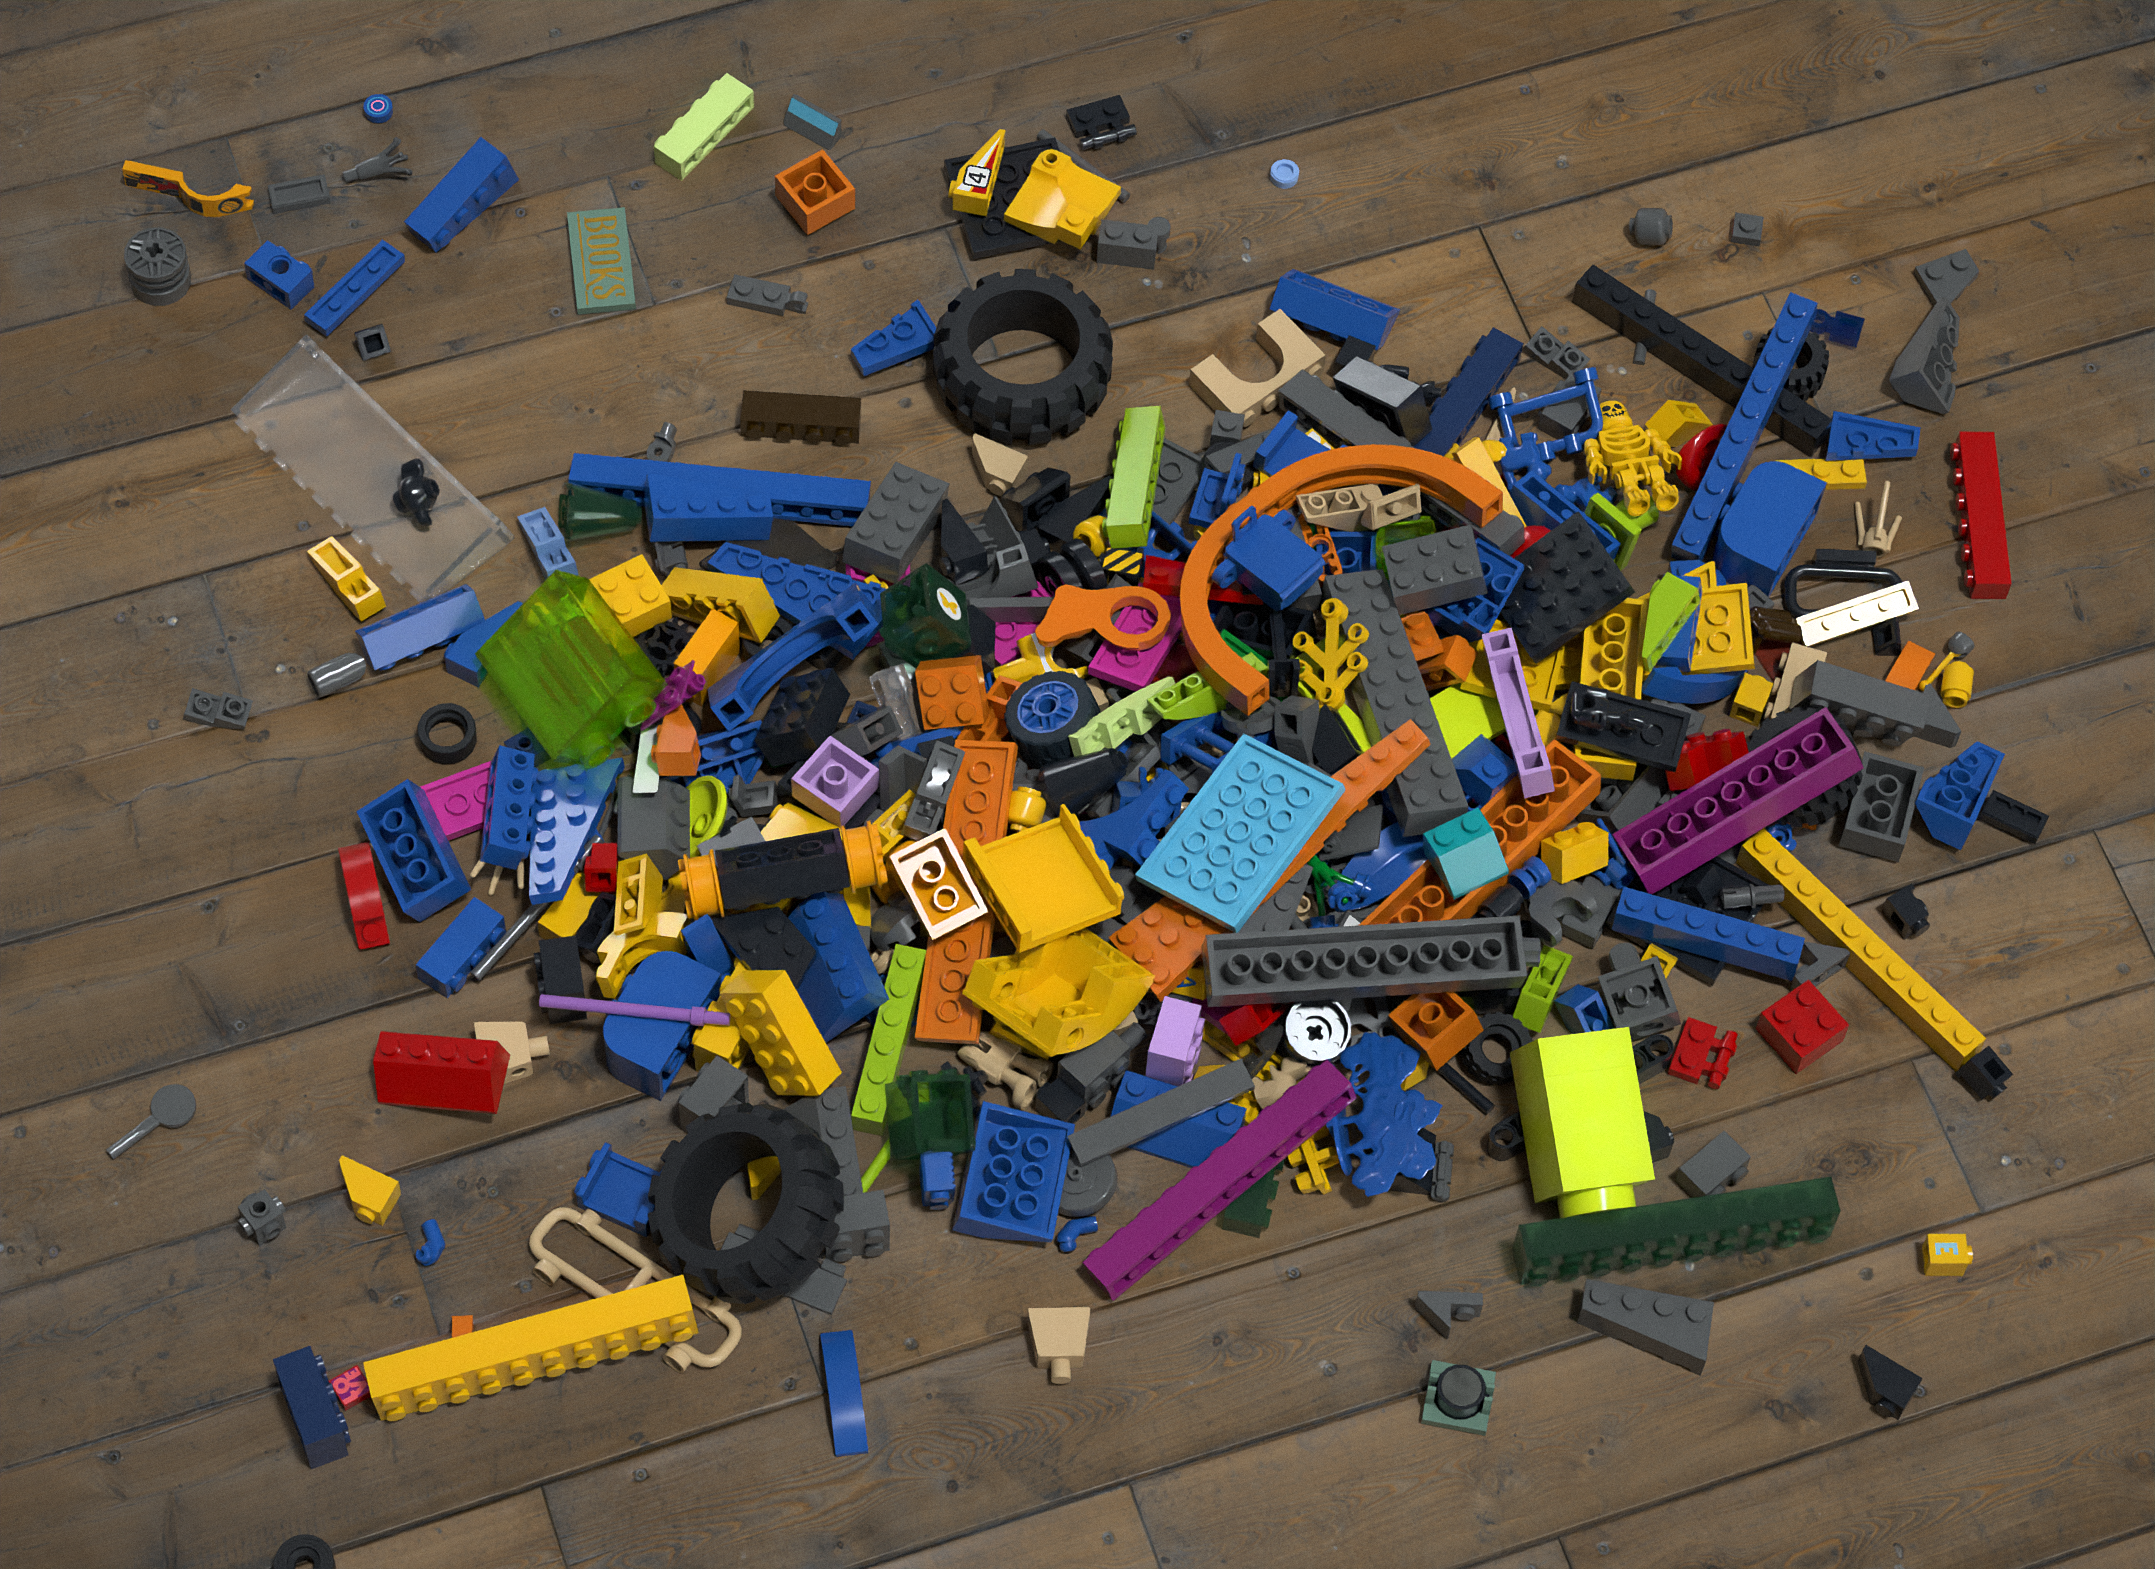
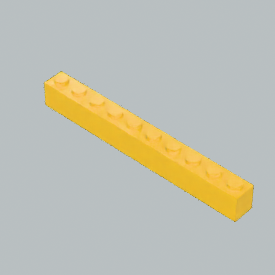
(1869, 956)

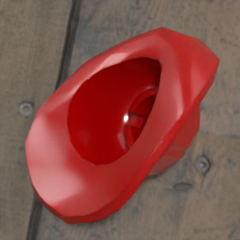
(1698, 454)

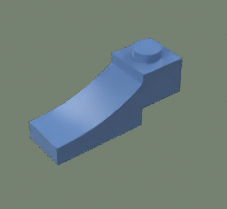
(547, 542)

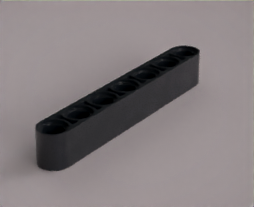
(1648, 1067)

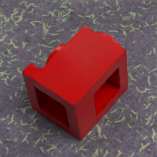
(602, 868)

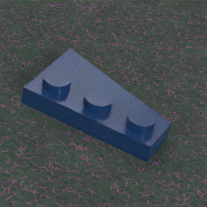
(901, 340)
(1869, 438)

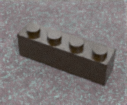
(800, 417)

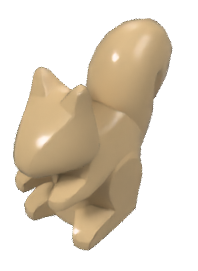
(1273, 1089)

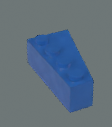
(462, 195)
(704, 511)

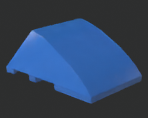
(1477, 614)

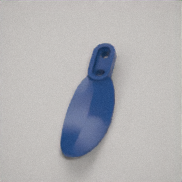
(1390, 863)

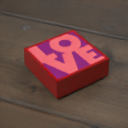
(351, 1387)

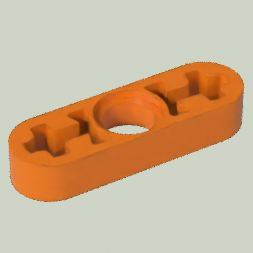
(1322, 537)

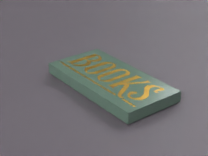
(601, 260)

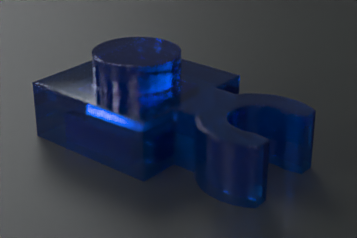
(1842, 328)

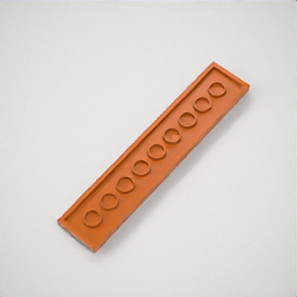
(976, 809)

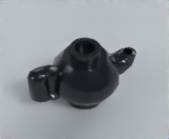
(416, 492)

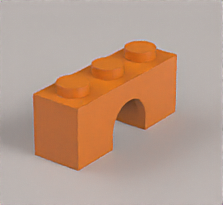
(994, 727)

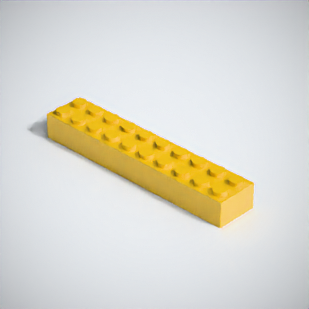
(531, 1348)

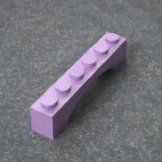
(1517, 713)

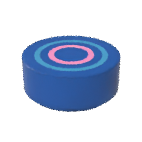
(378, 108)

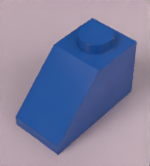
(1583, 1010)

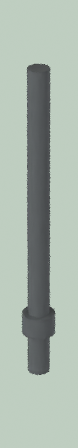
(523, 923)

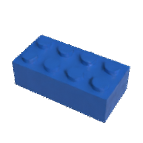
(413, 850)

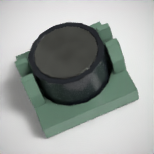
(1458, 1395)

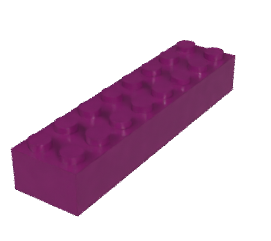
(1738, 801)

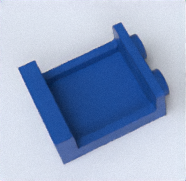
(617, 1190)

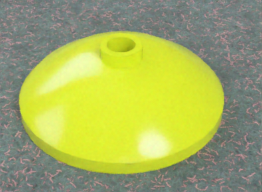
(707, 810)

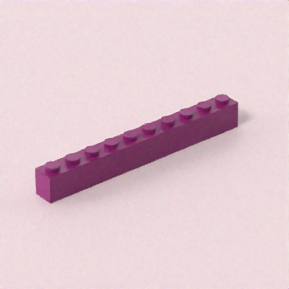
(1219, 1179)

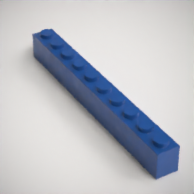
(1744, 428)
(791, 495)

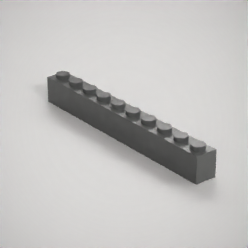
(1350, 425)

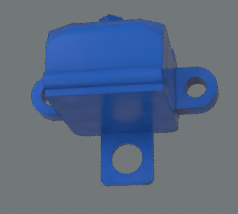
(1269, 559)

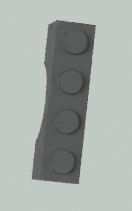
(1007, 576)

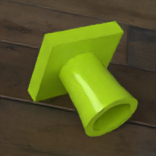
(1620, 524)

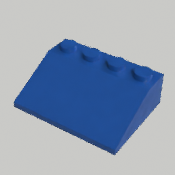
(842, 979)
(1013, 1175)

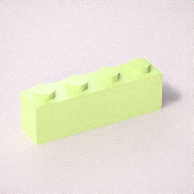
(703, 126)

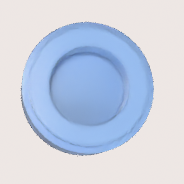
(1284, 173)

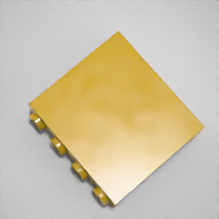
(1044, 881)

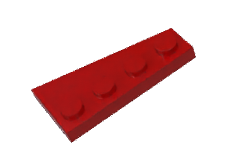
(1165, 578)

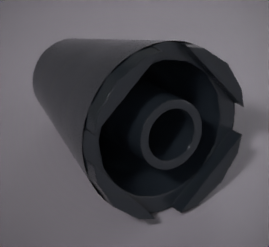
(1082, 779)

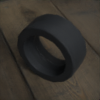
(453, 753)

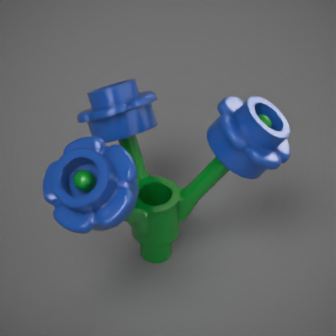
(1340, 895)

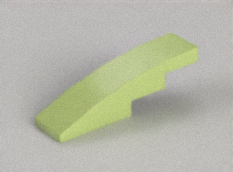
(1119, 721)

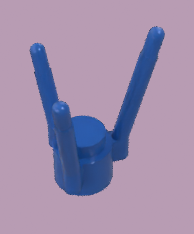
(1618, 870)

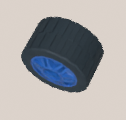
(1046, 713)

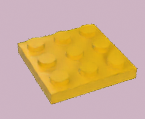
(1539, 677)

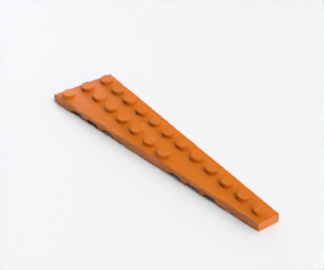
(1170, 935)

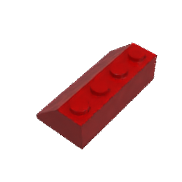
(440, 1072)

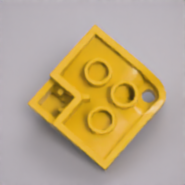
(1061, 200)

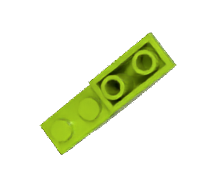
(1194, 695)

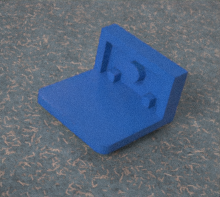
(1217, 493)

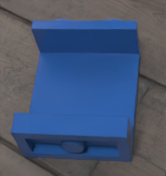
(1285, 446)

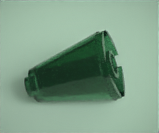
(595, 513)

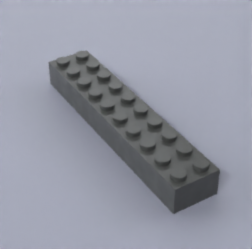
(1392, 694)
(1363, 961)

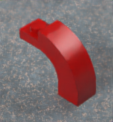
(364, 895)

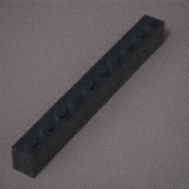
(1694, 355)

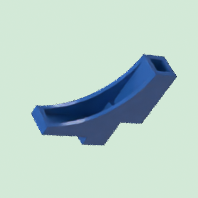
(1133, 828)

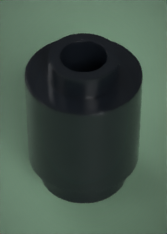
(1501, 903)

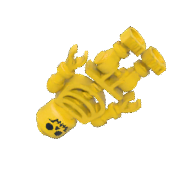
(1627, 453)

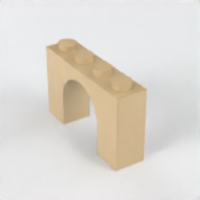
(1285, 344)

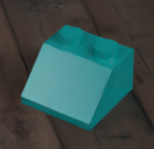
(1465, 853)

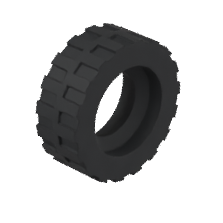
(1473, 1052)

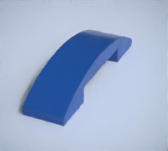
(1672, 686)
(844, 1393)

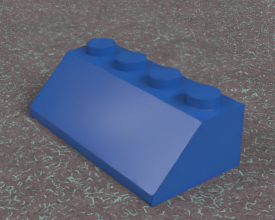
(1333, 309)
(1188, 1141)

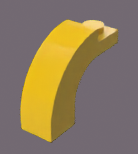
(624, 951)

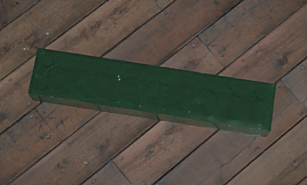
(1675, 1231)

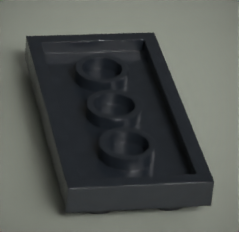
(1655, 744)

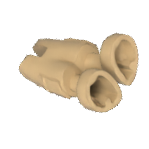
(999, 1059)

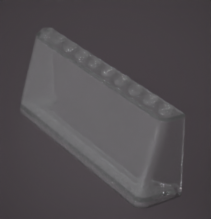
(353, 462)

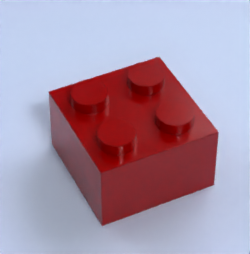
(1802, 1026)

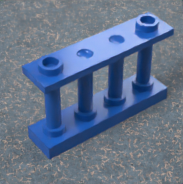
(1192, 733)

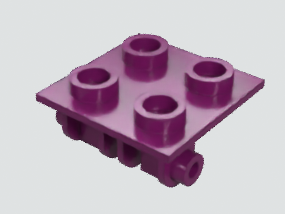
(681, 686)

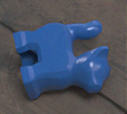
(1521, 458)
(1583, 490)

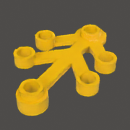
(1333, 657)

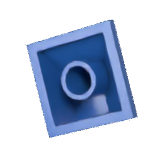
(1483, 769)

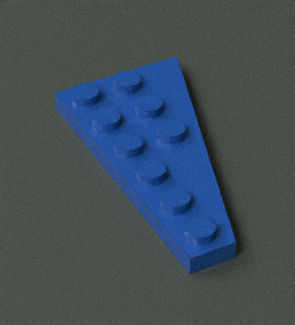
(797, 588)
(564, 817)

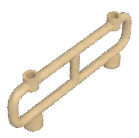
(552, 1267)

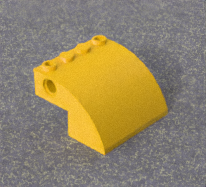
(1060, 991)

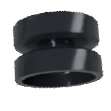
(1071, 566)

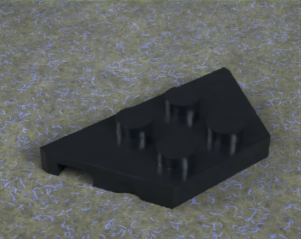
(767, 942)

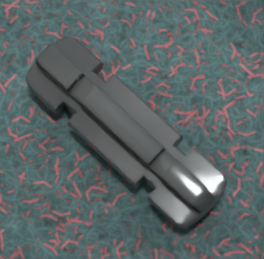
(1442, 1171)

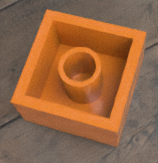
(815, 192)
(952, 692)
(1436, 1025)

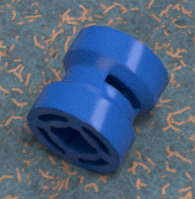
(1530, 876)

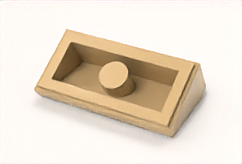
(1392, 507)

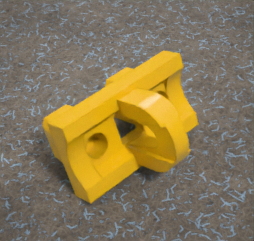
(1317, 1161)

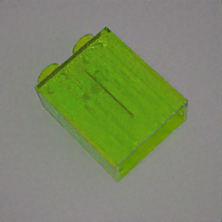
(572, 670)

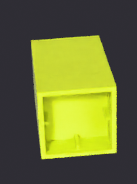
(1583, 1120)

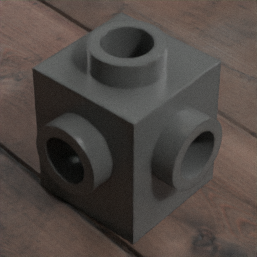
(261, 1216)

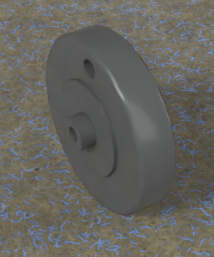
(1087, 1187)

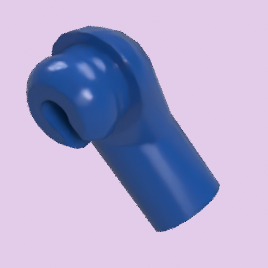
(1073, 1229)
(434, 1245)

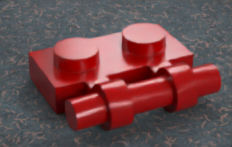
(1693, 1050)

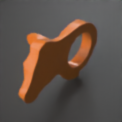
(1079, 611)

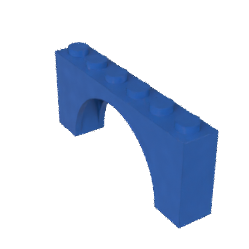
(842, 618)

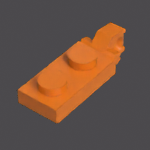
(1421, 635)

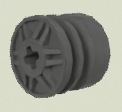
(157, 266)

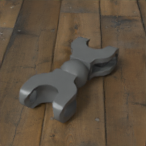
(1556, 901)

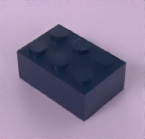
(313, 1406)

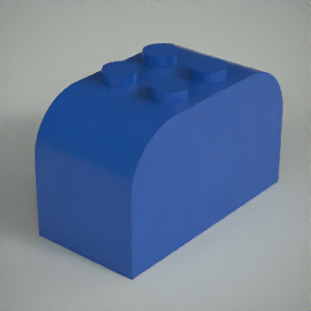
(1766, 524)
(653, 1050)

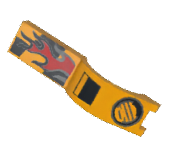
(173, 184)

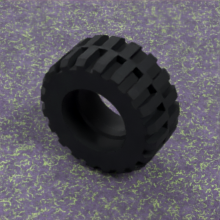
(1829, 801)

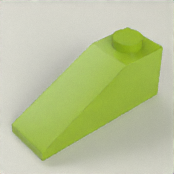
(1669, 609)
(1542, 988)

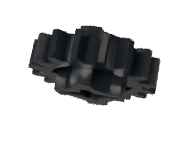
(665, 644)

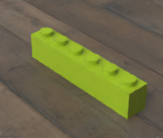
(1134, 477)
(888, 1039)

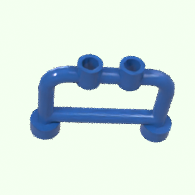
(1572, 443)

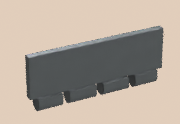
(818, 1291)

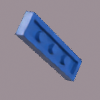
(354, 288)

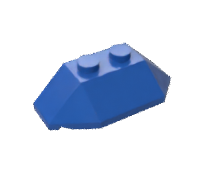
(727, 755)

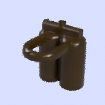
(1774, 626)

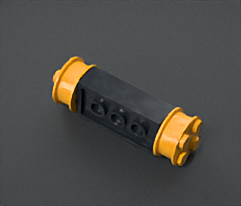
(782, 870)

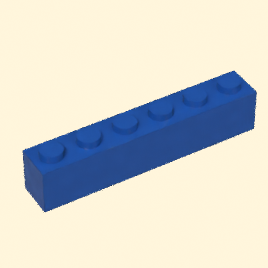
(1708, 933)

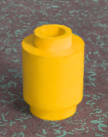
(1957, 684)

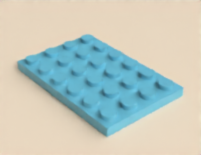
(1240, 833)

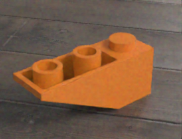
(677, 745)

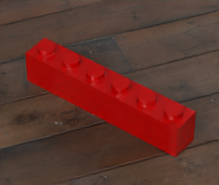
(1981, 515)

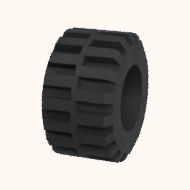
(1813, 359)

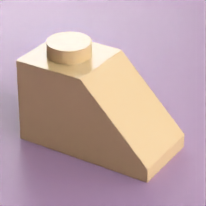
(998, 465)

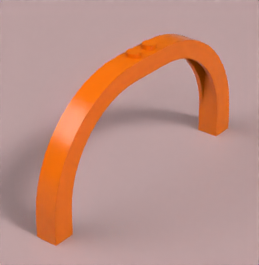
(1323, 471)

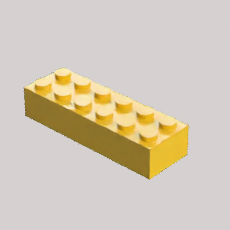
(1614, 662)

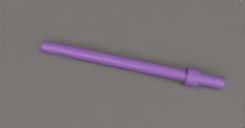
(696, 1016)

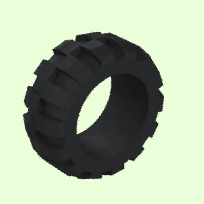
(1028, 305)
(701, 1166)

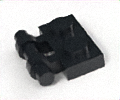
(1101, 116)

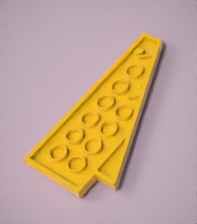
(1721, 638)

